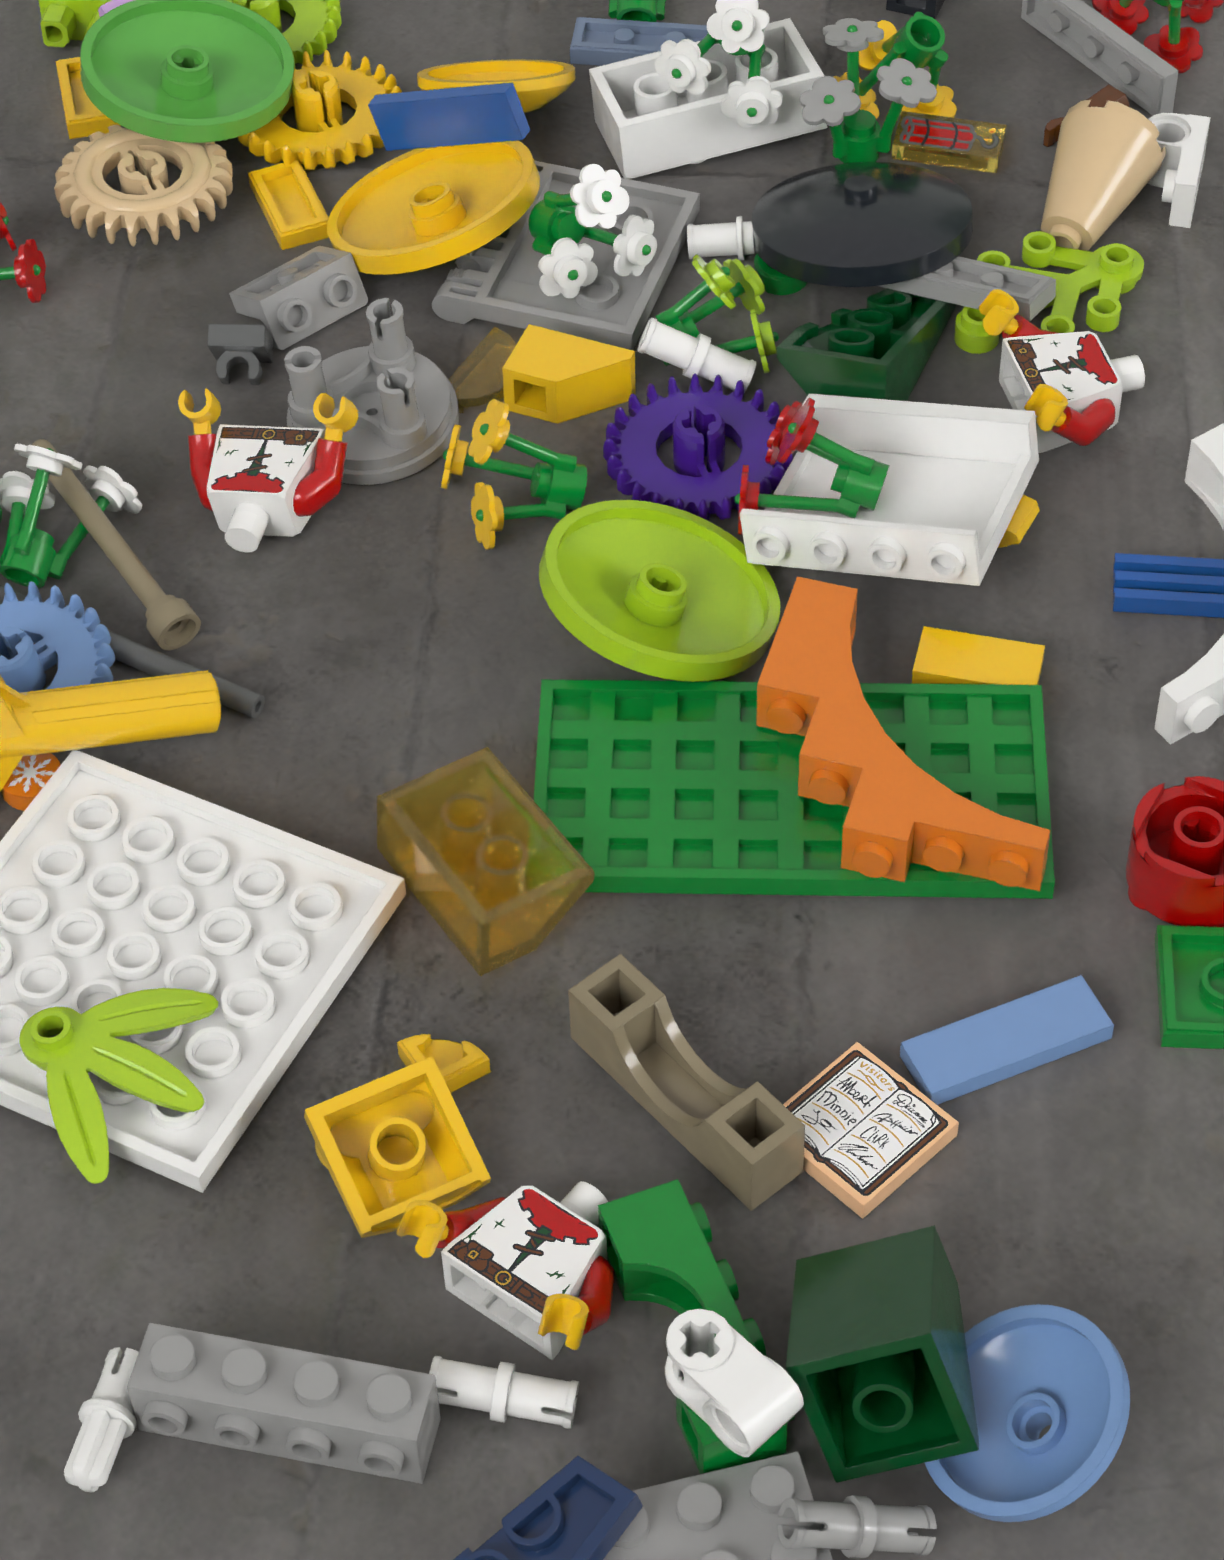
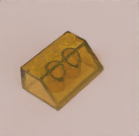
(481, 858)

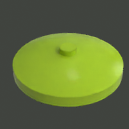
(658, 590)

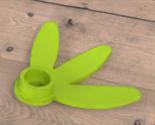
(88, 1045)

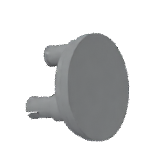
(399, 396)

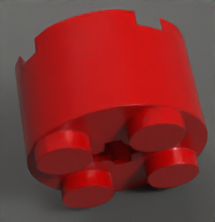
(1179, 853)

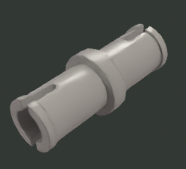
(856, 1526)

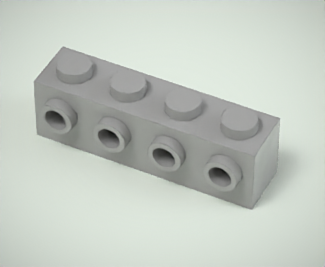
(285, 1402)

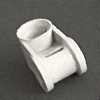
(728, 1381)

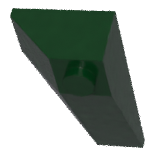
(867, 350)

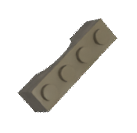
(731, 1130)

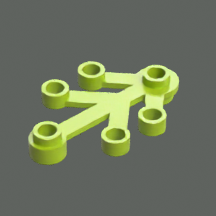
(1109, 268)

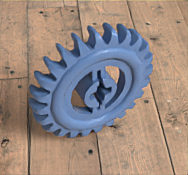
(59, 636)

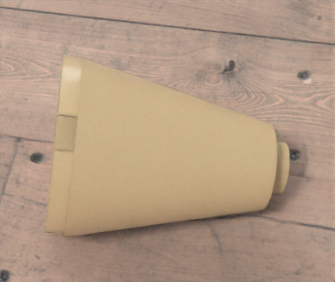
(1098, 171)

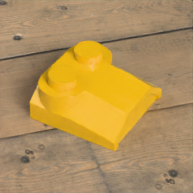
(396, 1146)

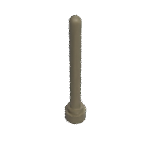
(168, 618)

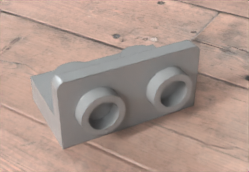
(303, 295)

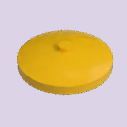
(433, 205)

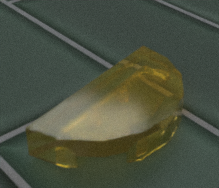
(480, 375)

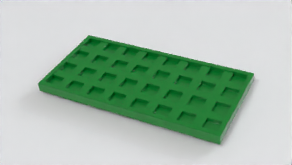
(693, 798)

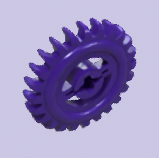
(698, 430)

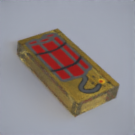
(949, 142)

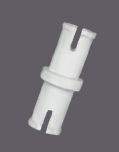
(695, 355)
(505, 1392)

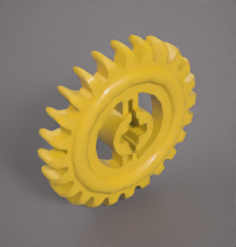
(318, 98)

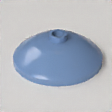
(1025, 1374)

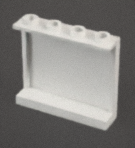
(941, 504)

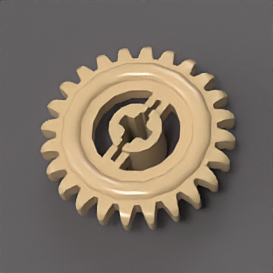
(145, 193)

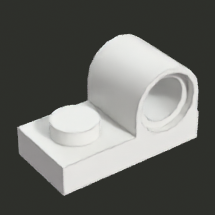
(1182, 166)

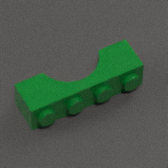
(665, 1259)

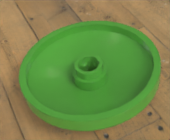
(187, 69)

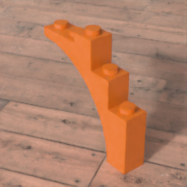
(849, 760)

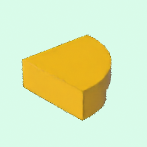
(456, 1061)

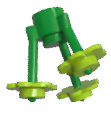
(727, 283)

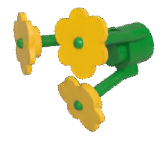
(921, 45)
(557, 483)

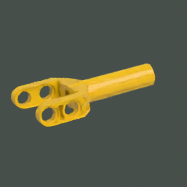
(104, 715)

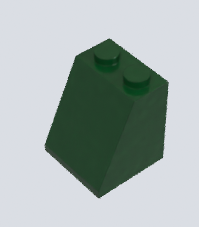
(882, 1355)

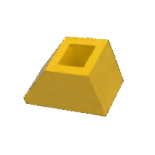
(565, 375)

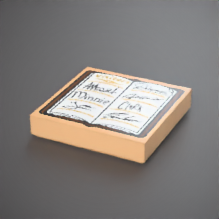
(867, 1129)

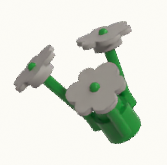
(858, 134)

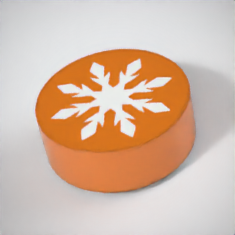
(29, 779)

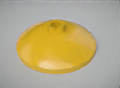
(534, 80)

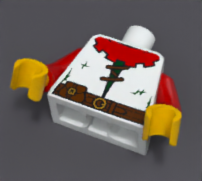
(1059, 375)
(266, 475)
(524, 1261)

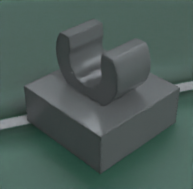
(240, 344)

